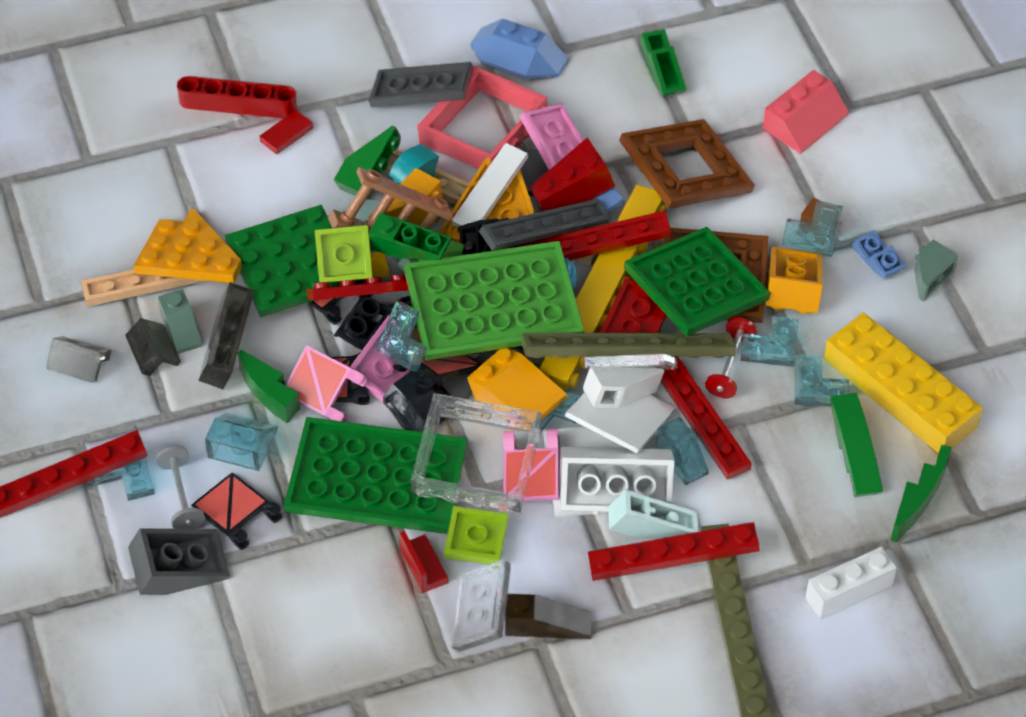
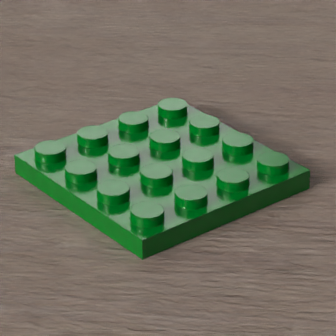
(280, 259)
(696, 281)

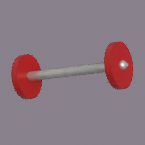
(722, 385)

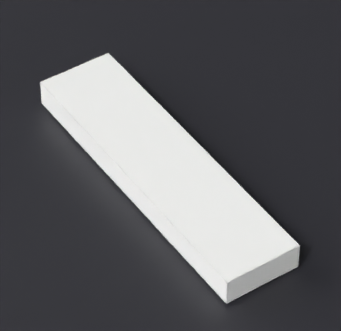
(491, 186)

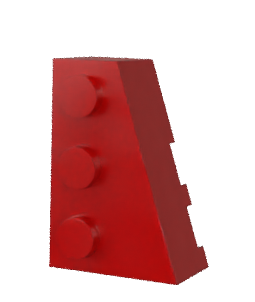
(573, 179)

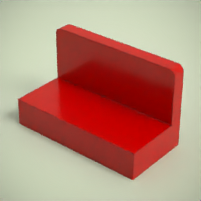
(422, 562)

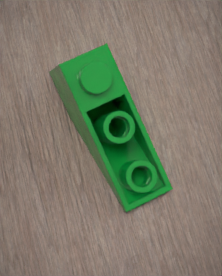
(370, 156)
(406, 240)

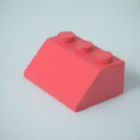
(805, 112)

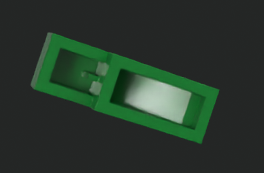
(662, 62)
(269, 387)

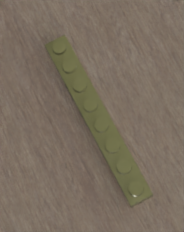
(623, 344)
(738, 635)

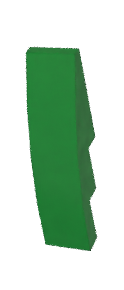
(856, 444)
(918, 496)

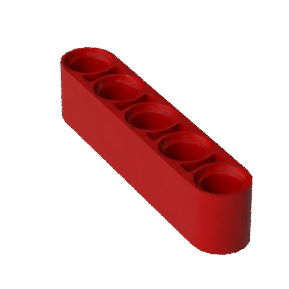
(236, 97)

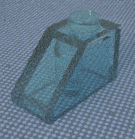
(687, 455)

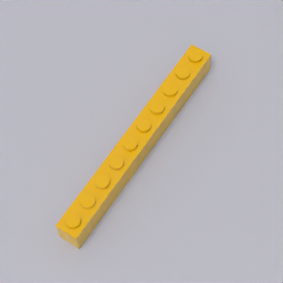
(602, 288)

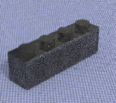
(226, 335)

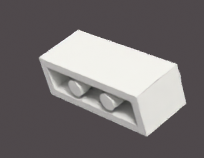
(850, 582)

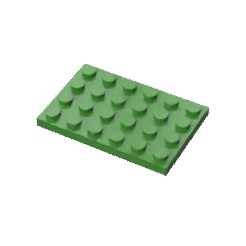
(491, 299)

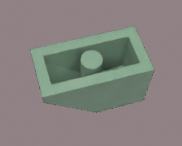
(933, 267)
(179, 321)

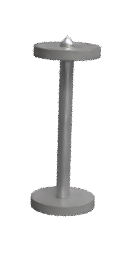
(173, 458)

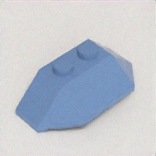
(518, 50)

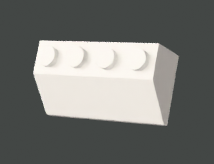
(597, 476)

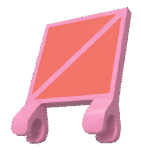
(320, 381)
(544, 474)

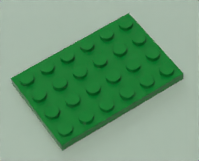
(366, 475)

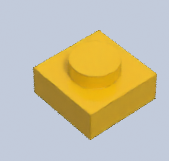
(379, 265)

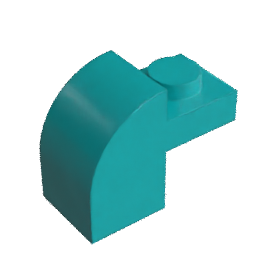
(414, 157)

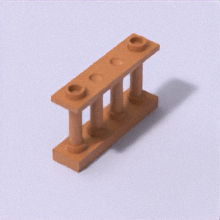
(373, 180)

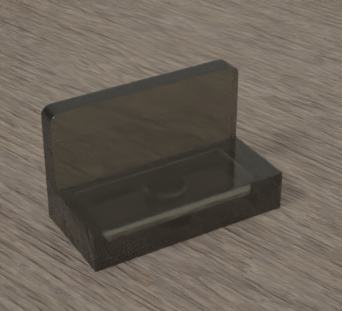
(151, 346)
(76, 358)

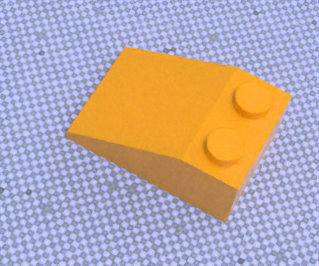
(419, 182)
(794, 280)
(516, 383)

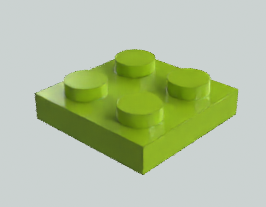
(343, 253)
(476, 535)

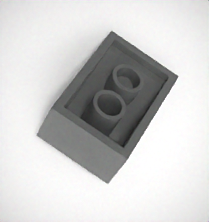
(176, 559)

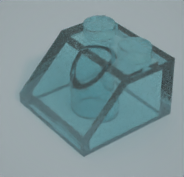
(239, 440)

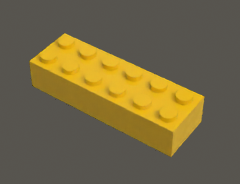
(902, 383)

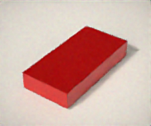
(286, 132)

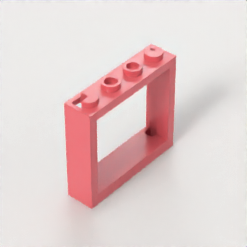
(444, 112)

